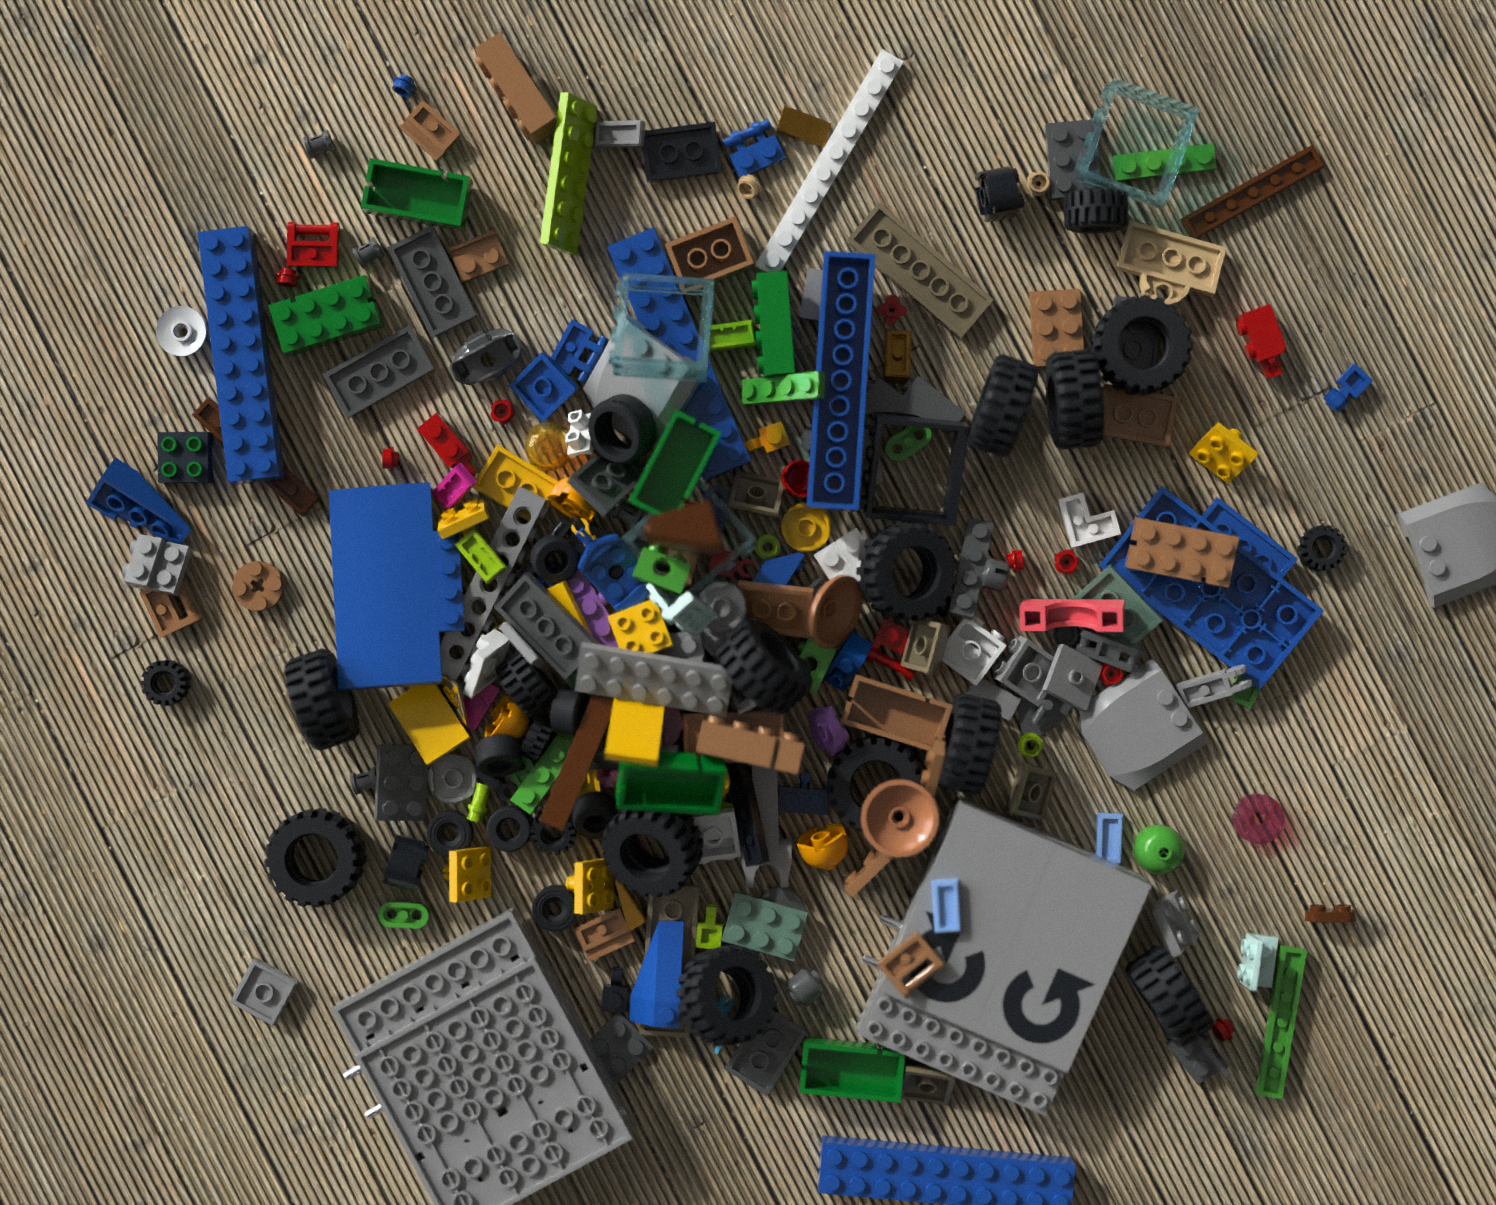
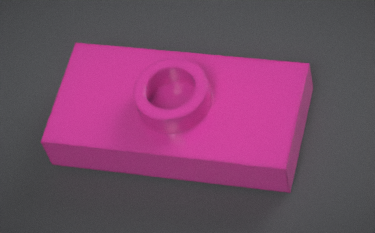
(454, 486)
(479, 705)

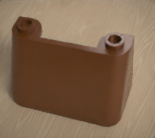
(686, 530)

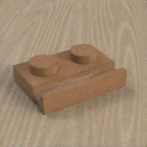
(430, 131)
(478, 256)
(934, 762)
(604, 934)

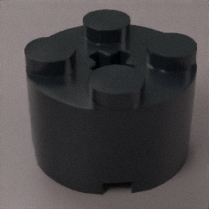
(998, 194)
(404, 863)

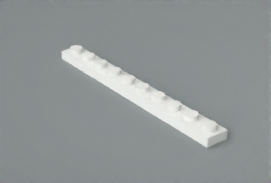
(829, 162)

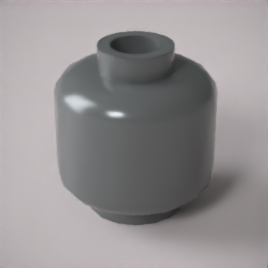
(805, 987)

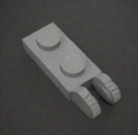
(1212, 686)

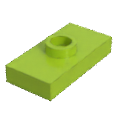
(732, 336)
(481, 555)

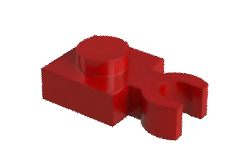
(739, 567)

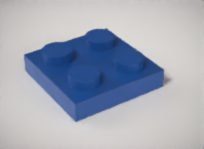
(543, 386)

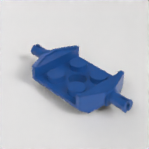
(595, 565)

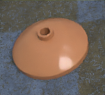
(835, 611)
(903, 836)

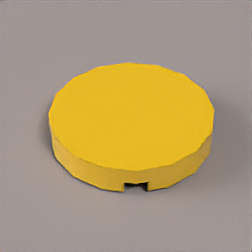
(805, 528)

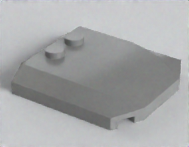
(659, 395)
(1454, 542)
(1139, 727)

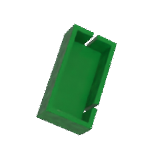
(417, 194)
(326, 316)
(774, 322)
(674, 465)
(674, 786)
(851, 1070)

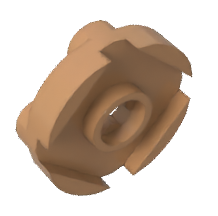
(272, 582)

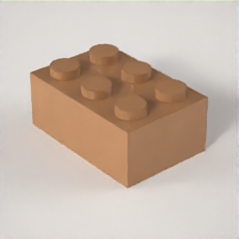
(711, 252)

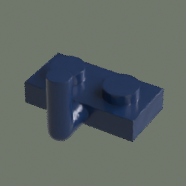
(803, 798)

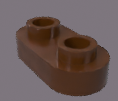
(1319, 913)

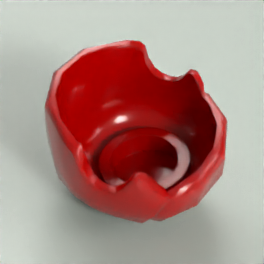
(795, 478)

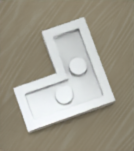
(1085, 528)

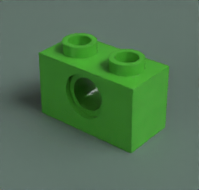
(646, 572)
(823, 656)

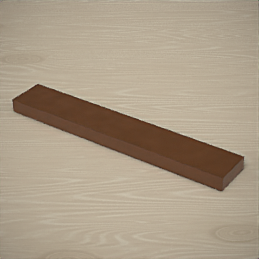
(1252, 192)
(289, 489)
(577, 762)

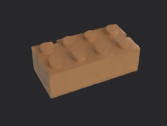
(513, 83)
(1182, 552)
(895, 712)
(750, 745)

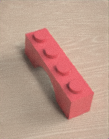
(1089, 613)

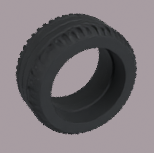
(606, 440)

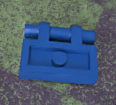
(757, 156)
(572, 346)

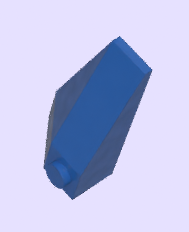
(129, 496)
(655, 990)

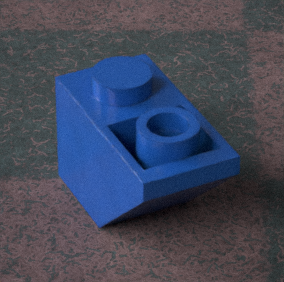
(780, 569)
(847, 661)

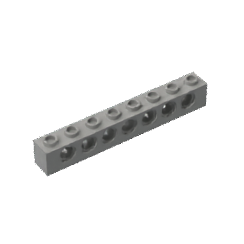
(476, 591)

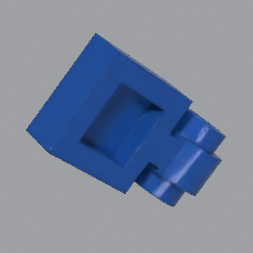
(1352, 383)

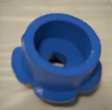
(404, 86)

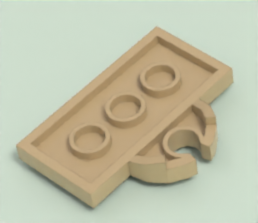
(1170, 262)

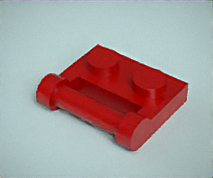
(313, 253)
(894, 638)

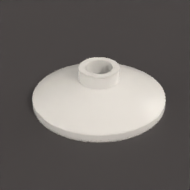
(169, 329)

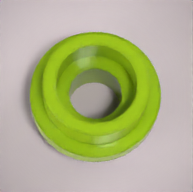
(771, 539)
(1030, 752)

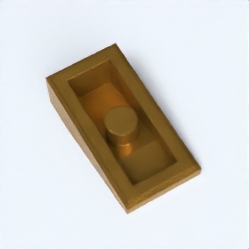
(803, 127)
(897, 356)
(632, 910)

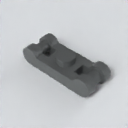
(1109, 649)

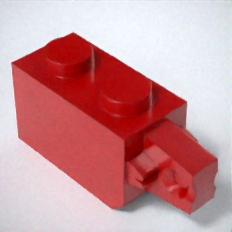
(1262, 339)
(446, 442)

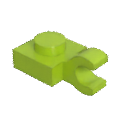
(709, 931)

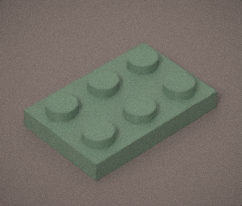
(1139, 614)
(764, 926)

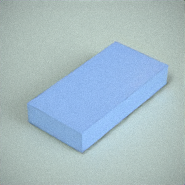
(1109, 836)
(946, 905)

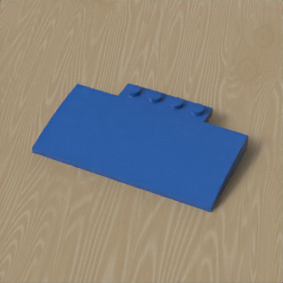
(391, 586)
(1245, 623)

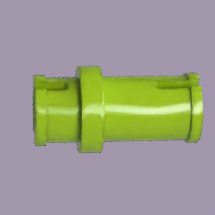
(479, 803)

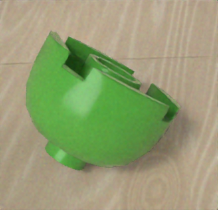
(1151, 841)

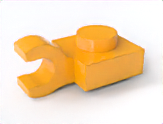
(771, 438)

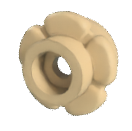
(1038, 177)
(748, 186)

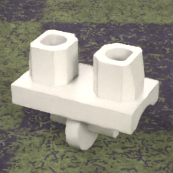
(578, 436)

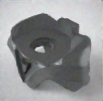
(467, 361)

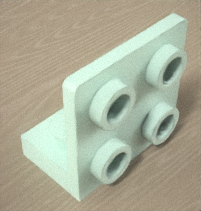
(687, 612)
(1258, 961)

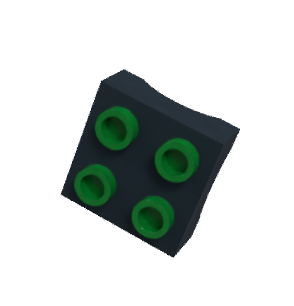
(185, 457)

